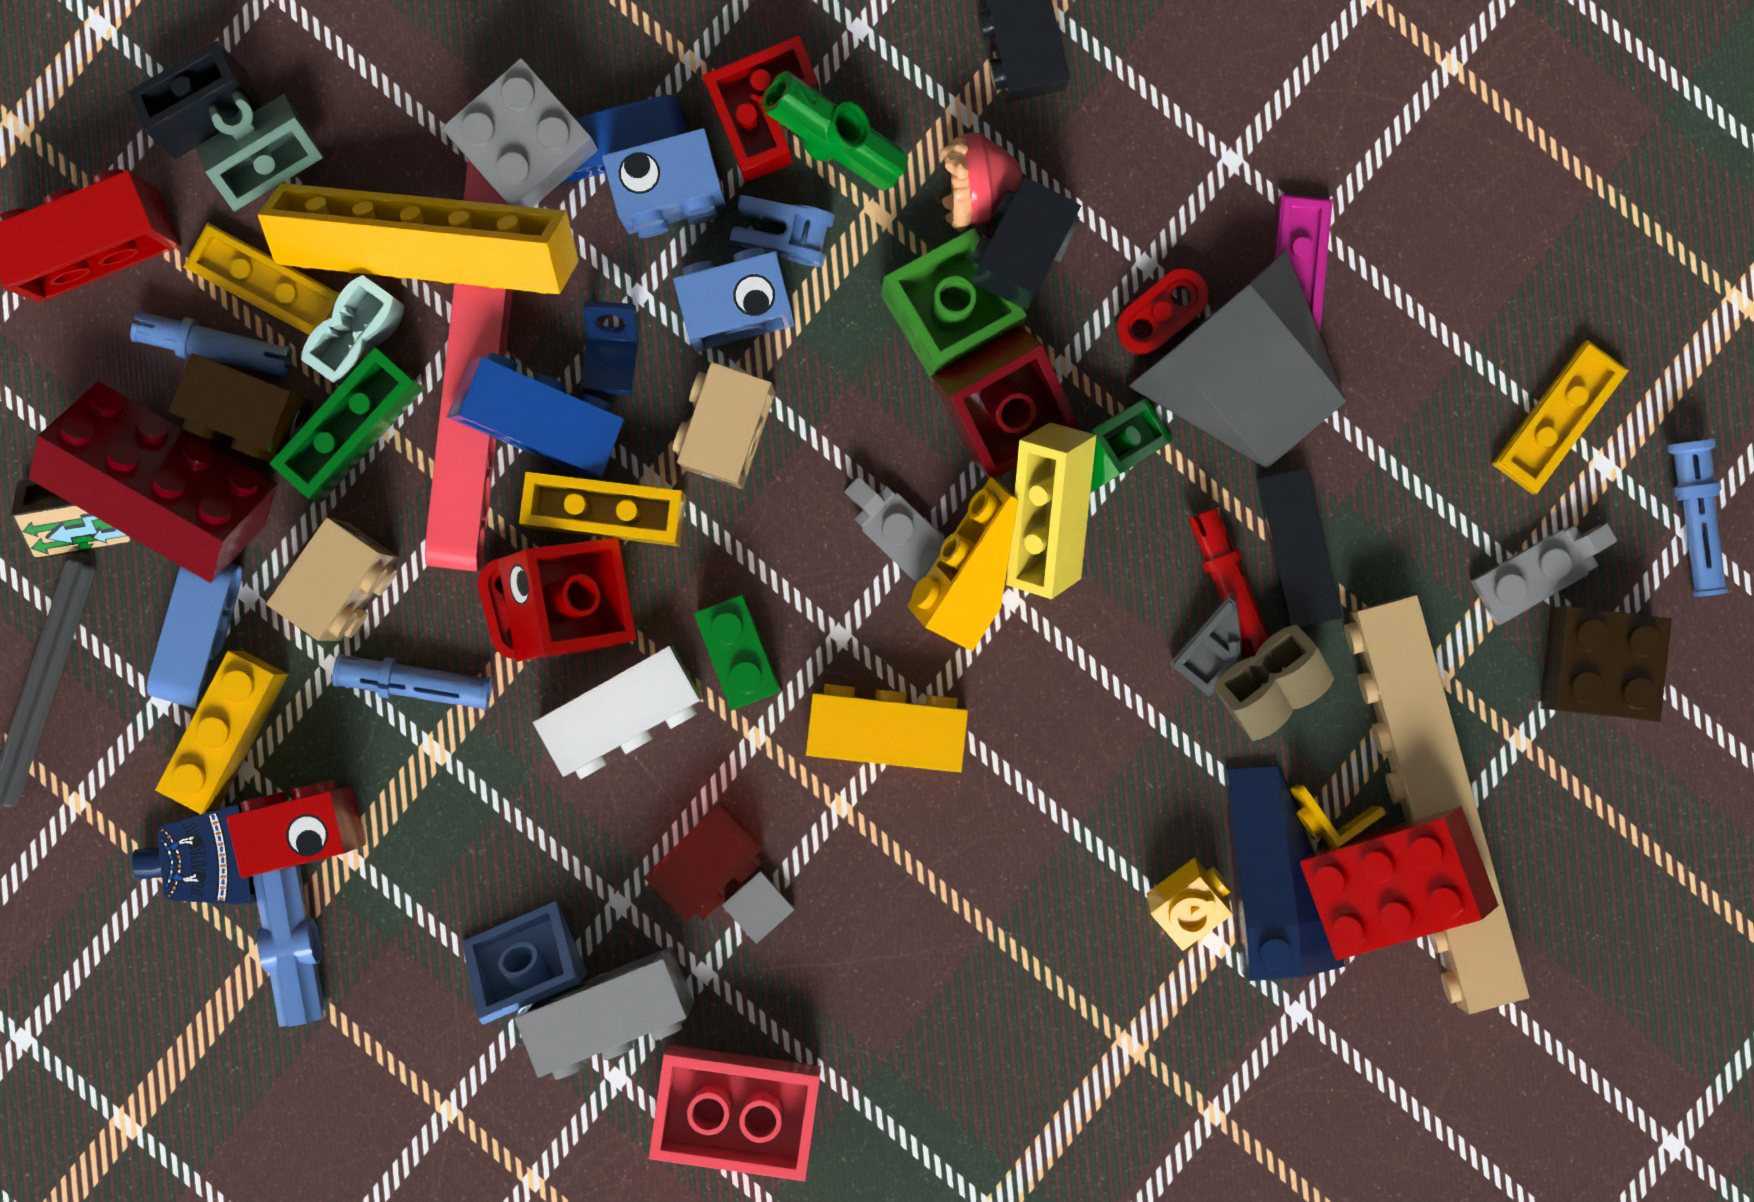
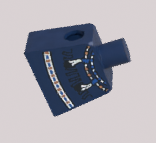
(196, 861)

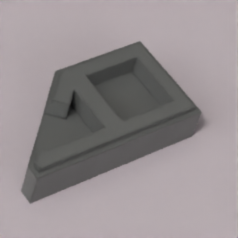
(1212, 647)

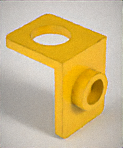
(1317, 823)

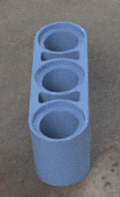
(193, 636)

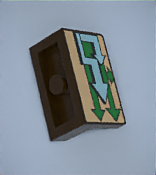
(56, 526)

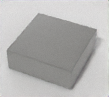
(758, 906)

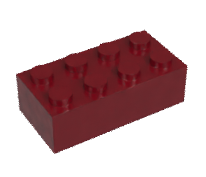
(152, 481)

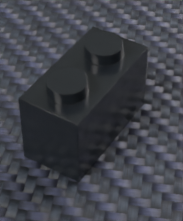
(1025, 48)
(178, 100)
(1025, 242)

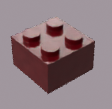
(1001, 398)

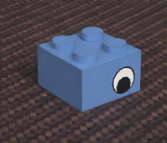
(665, 183)
(733, 299)

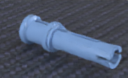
(1706, 579)

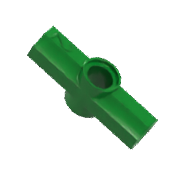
(834, 131)

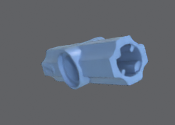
(289, 946)

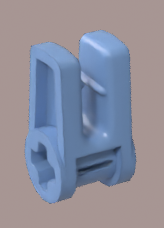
(791, 243)

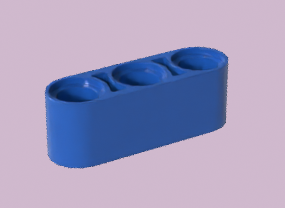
(627, 128)

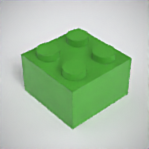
(943, 309)

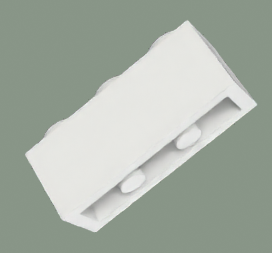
(619, 713)

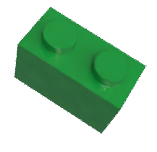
(737, 652)

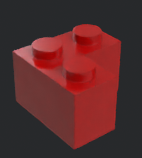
(737, 97)

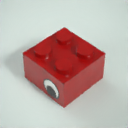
(566, 599)
(293, 832)

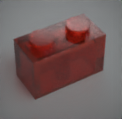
(705, 863)

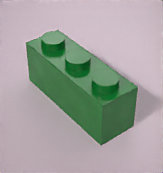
(347, 425)

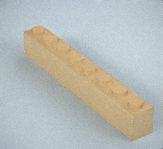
(1430, 779)

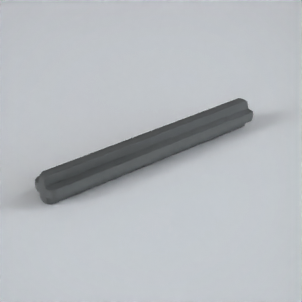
(43, 679)

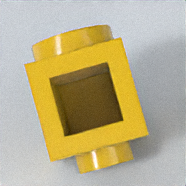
(1190, 902)

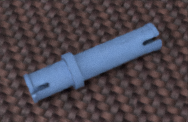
(189, 337)
(391, 678)

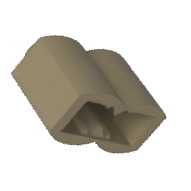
(1274, 682)

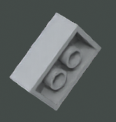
(606, 1014)

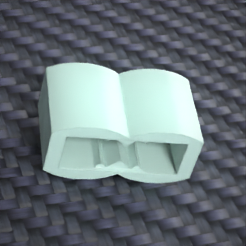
(359, 321)

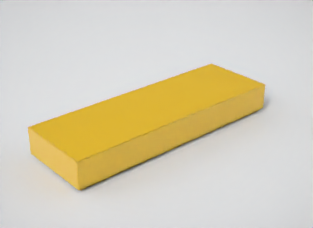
(260, 281)
(1560, 417)

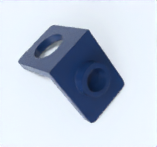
(609, 350)

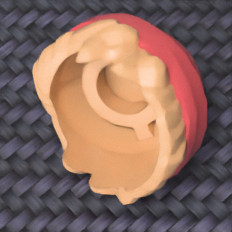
(979, 179)

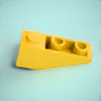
(970, 574)

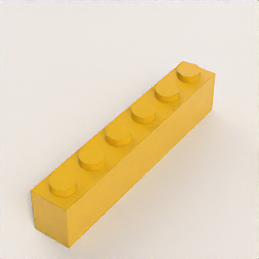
(420, 238)

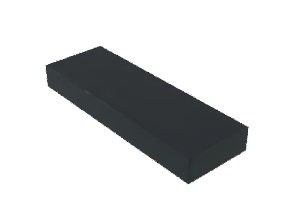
(1298, 548)

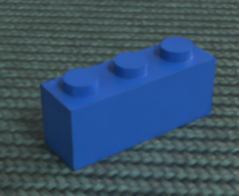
(536, 415)

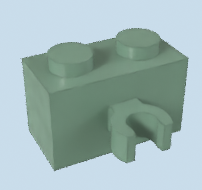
(256, 149)

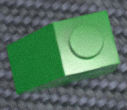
(1126, 441)

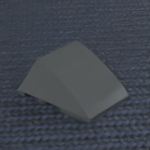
(1251, 369)

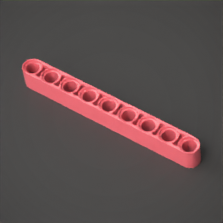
(463, 454)

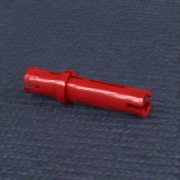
(1228, 576)

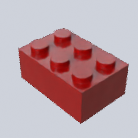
(83, 235)
(1399, 884)

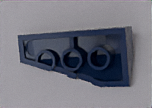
(1274, 906)

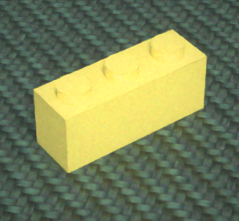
(1051, 509)

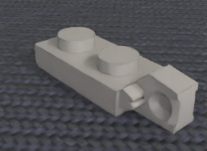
(896, 529)
(1540, 571)

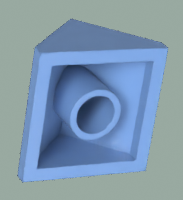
(522, 962)

